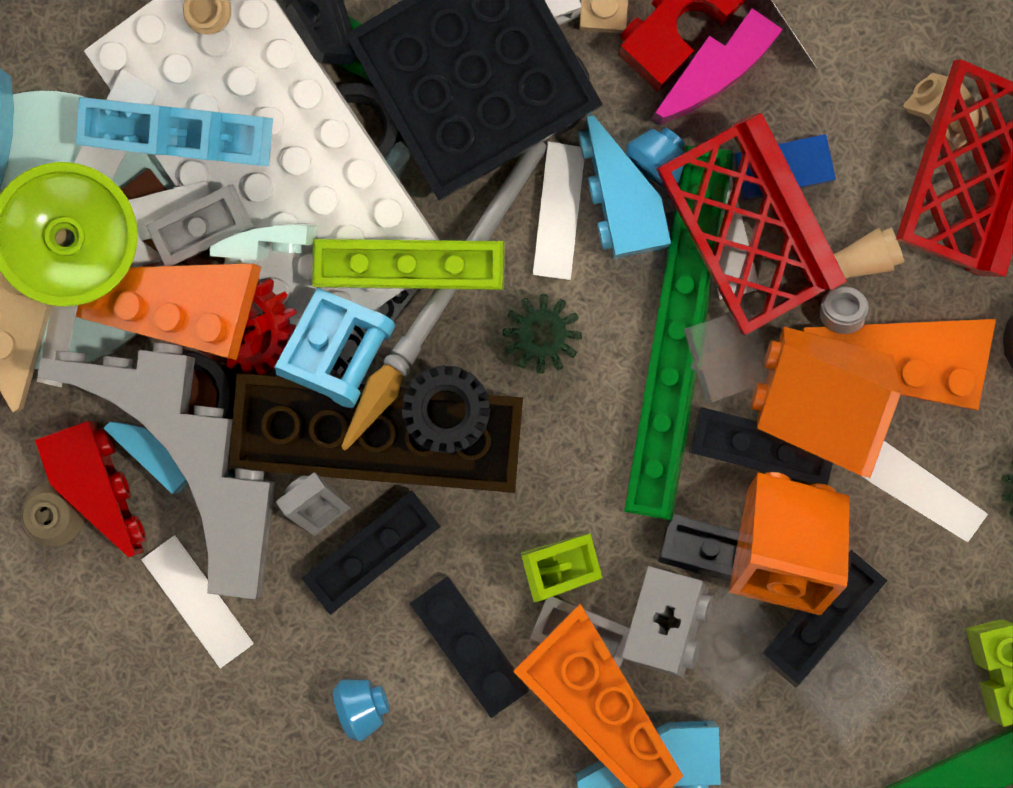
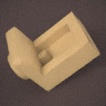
(926, 100)

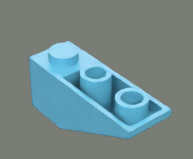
(629, 203)
(692, 746)

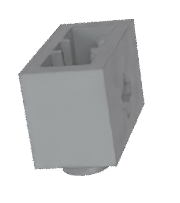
(659, 598)

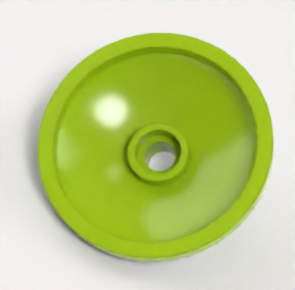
(74, 200)

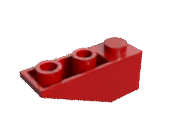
(84, 474)

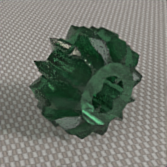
(557, 331)

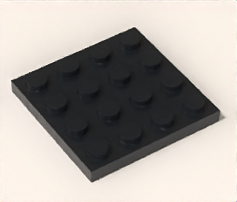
(472, 82)

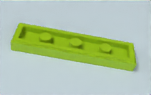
(408, 264)

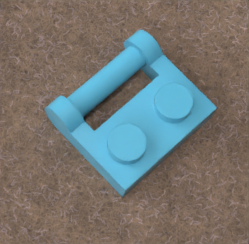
(320, 340)

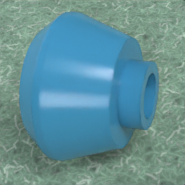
(654, 150)
(360, 707)

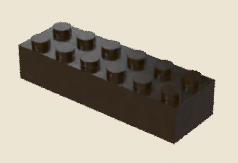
(302, 432)

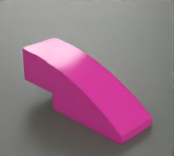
(718, 67)

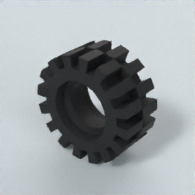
(424, 388)

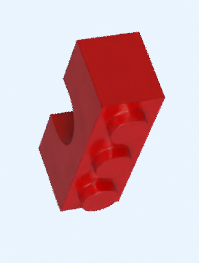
(655, 45)

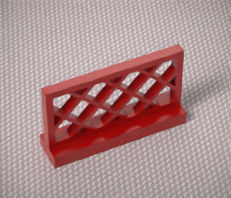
(787, 204)
(994, 232)

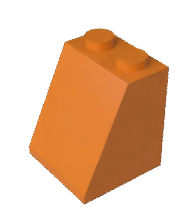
(828, 398)
(792, 544)

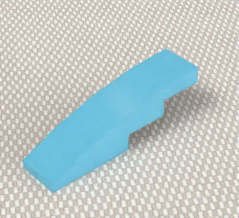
(174, 131)

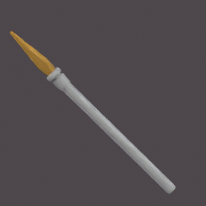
(385, 383)

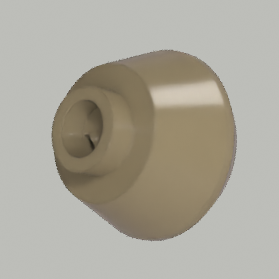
(65, 518)

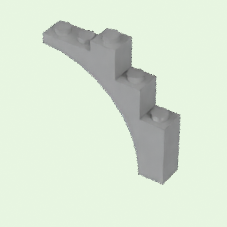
(158, 394)

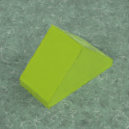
(561, 566)

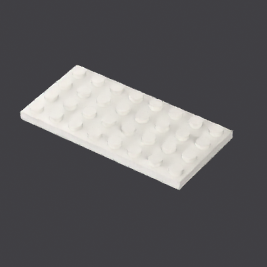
(320, 153)

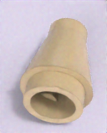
(871, 254)

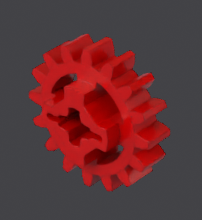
(265, 331)

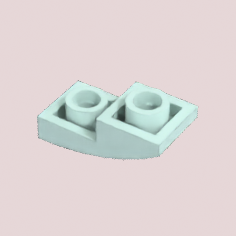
(254, 244)

